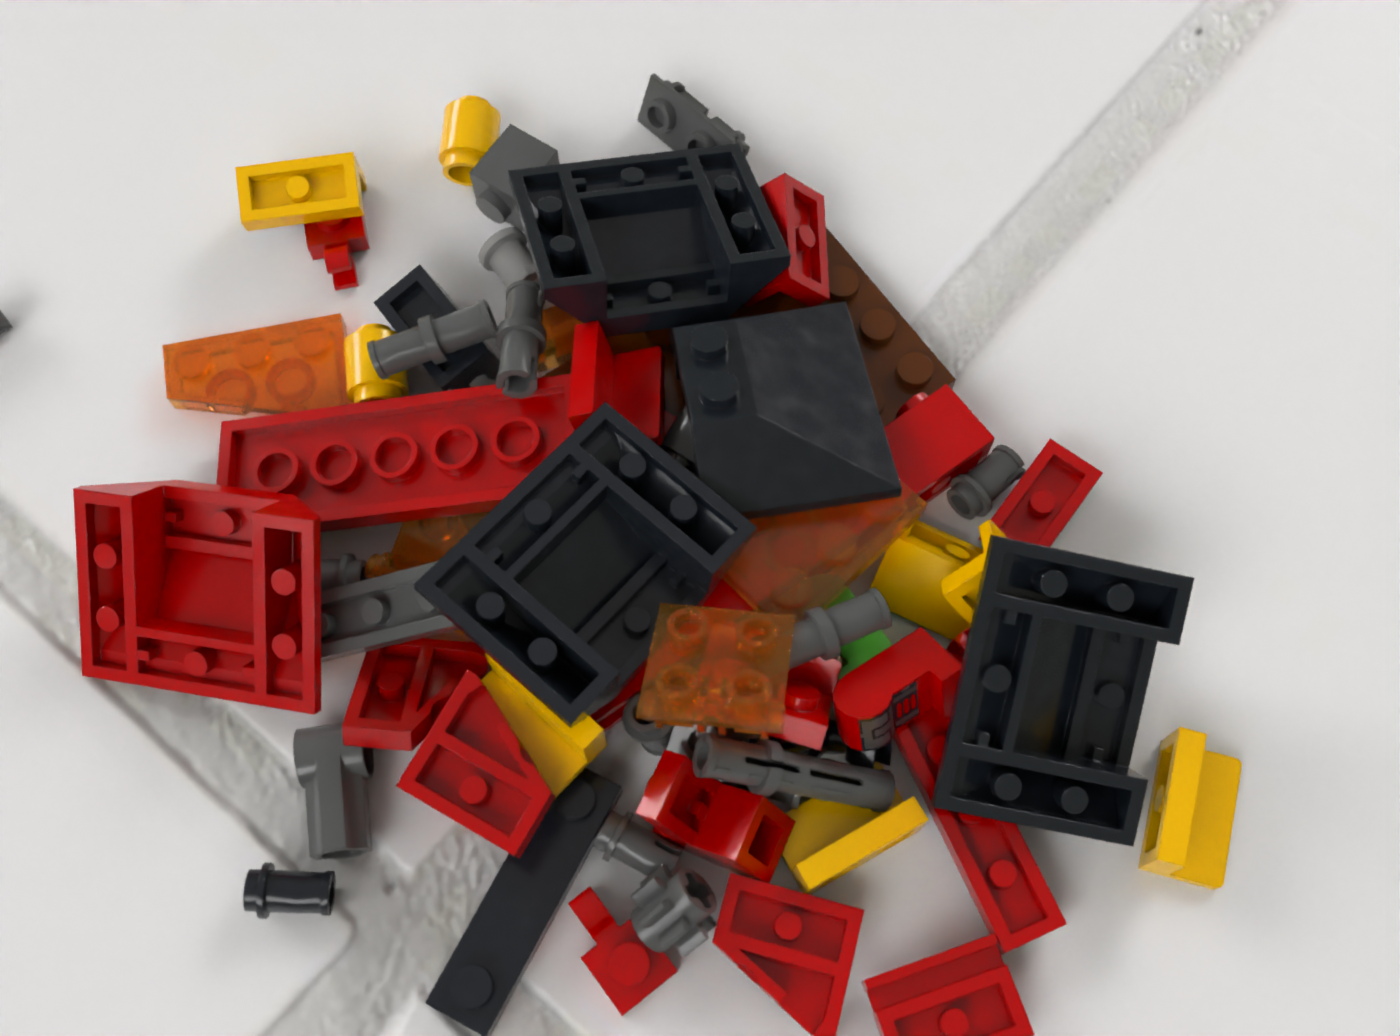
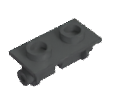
(682, 119)

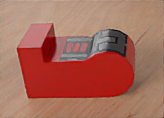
(894, 690)

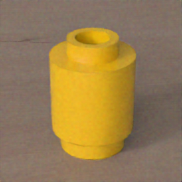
(466, 136)
(361, 378)

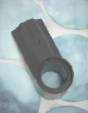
(334, 791)

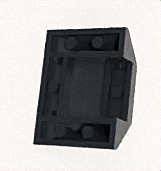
(650, 237)
(783, 411)
(579, 559)
(1057, 690)

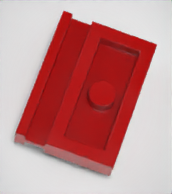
(950, 995)

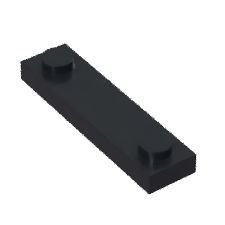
(522, 906)

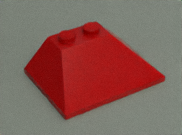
(201, 591)

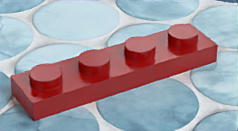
(985, 850)

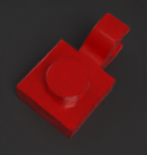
(335, 243)
(620, 959)

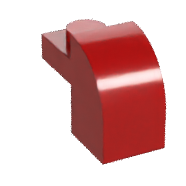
(715, 819)

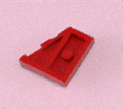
(405, 691)
(479, 770)
(791, 948)

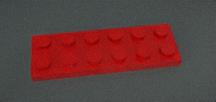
(399, 454)

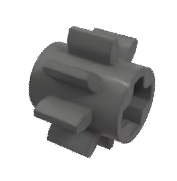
(673, 910)

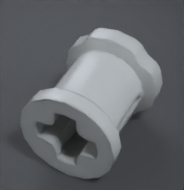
(508, 256)

